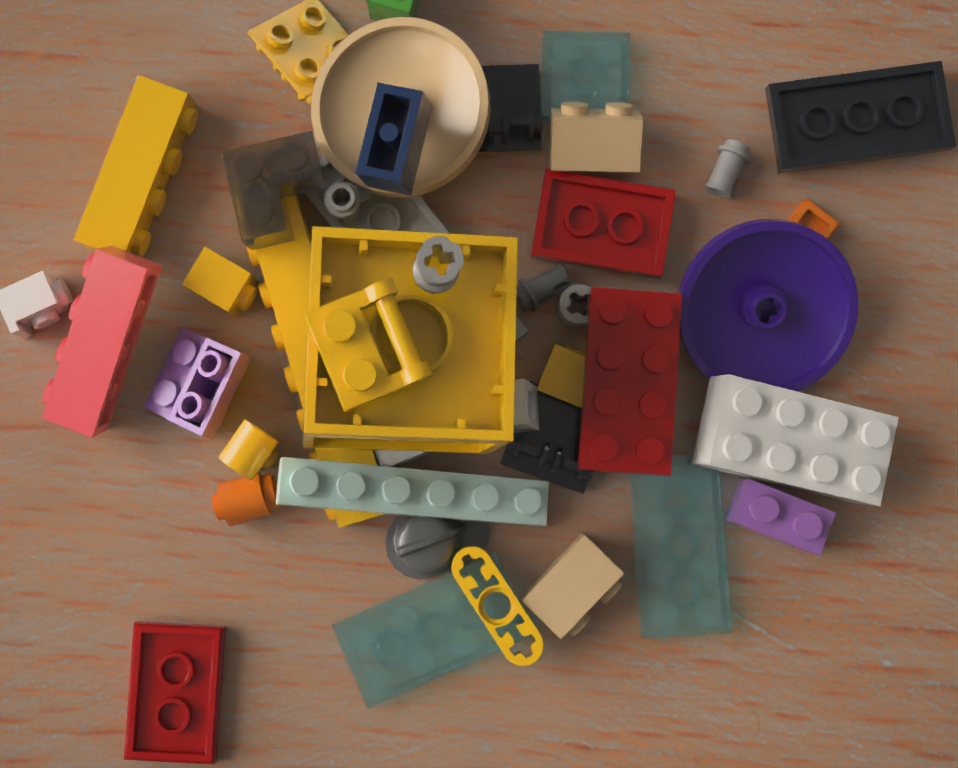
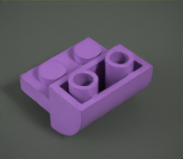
(197, 383)

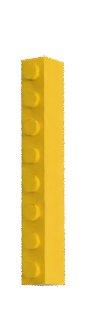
(287, 291)

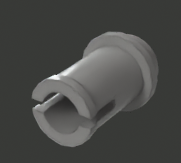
(728, 168)
(339, 192)

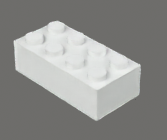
(795, 440)

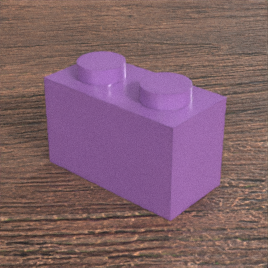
(780, 516)

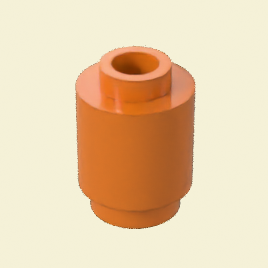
(245, 499)

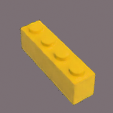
(138, 168)

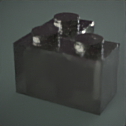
(262, 178)

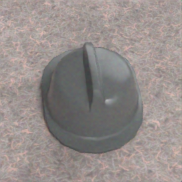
(427, 544)

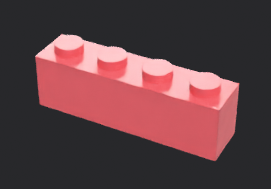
(100, 340)

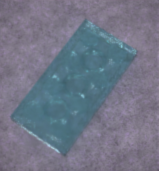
(680, 551)
(422, 634)

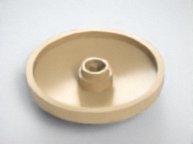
(411, 56)

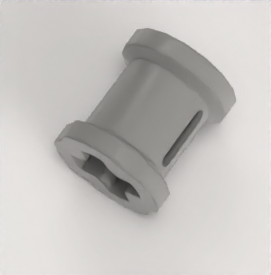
(447, 253)
(578, 293)

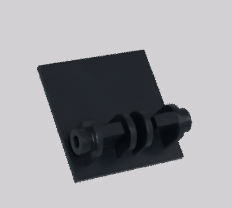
(515, 108)
(553, 449)

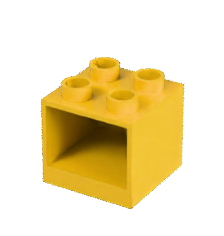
(460, 333)

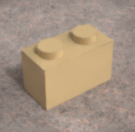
(595, 138)
(573, 587)

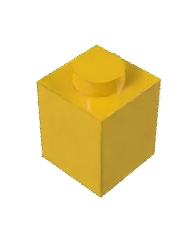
(221, 282)

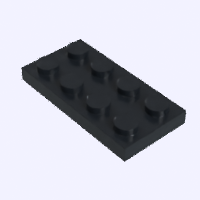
(860, 117)

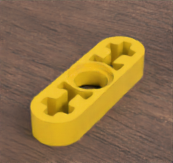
(525, 627)

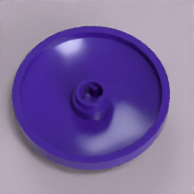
(768, 304)

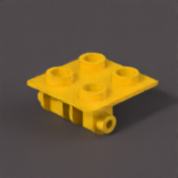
(299, 43)

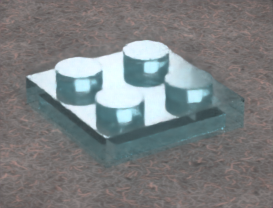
(584, 69)

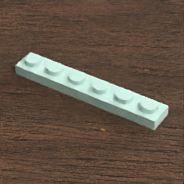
(411, 492)

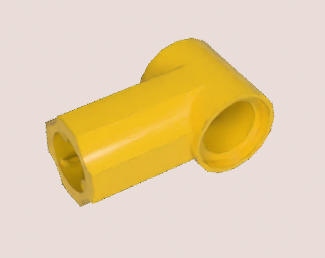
(250, 450)

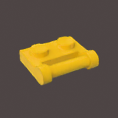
(352, 353)

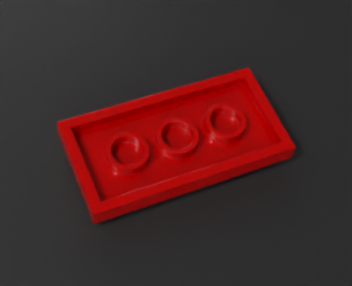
(630, 381)

